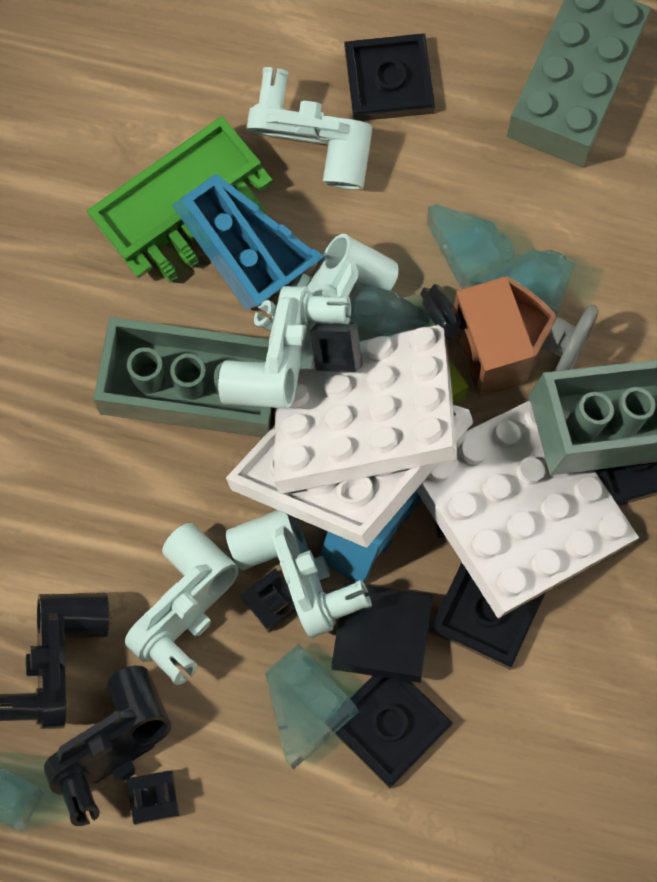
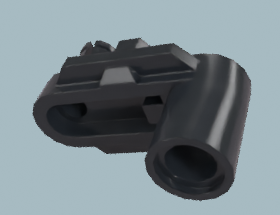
(57, 618)
(110, 744)

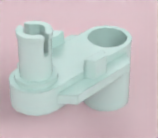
(346, 138)
(336, 273)
(275, 381)
(282, 537)
(206, 578)

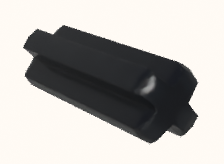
(442, 310)

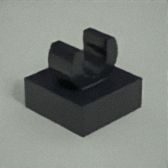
(336, 347)
(269, 600)
(153, 797)

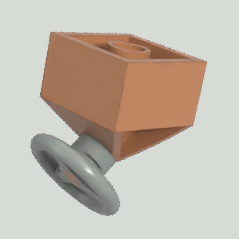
(508, 331)

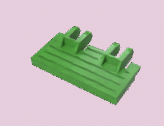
(141, 214)

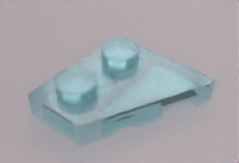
(305, 704)

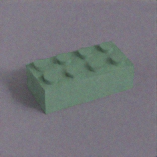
(577, 76)
(174, 377)
(597, 416)

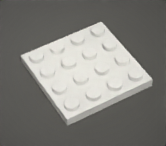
(369, 420)
(348, 508)
(513, 519)

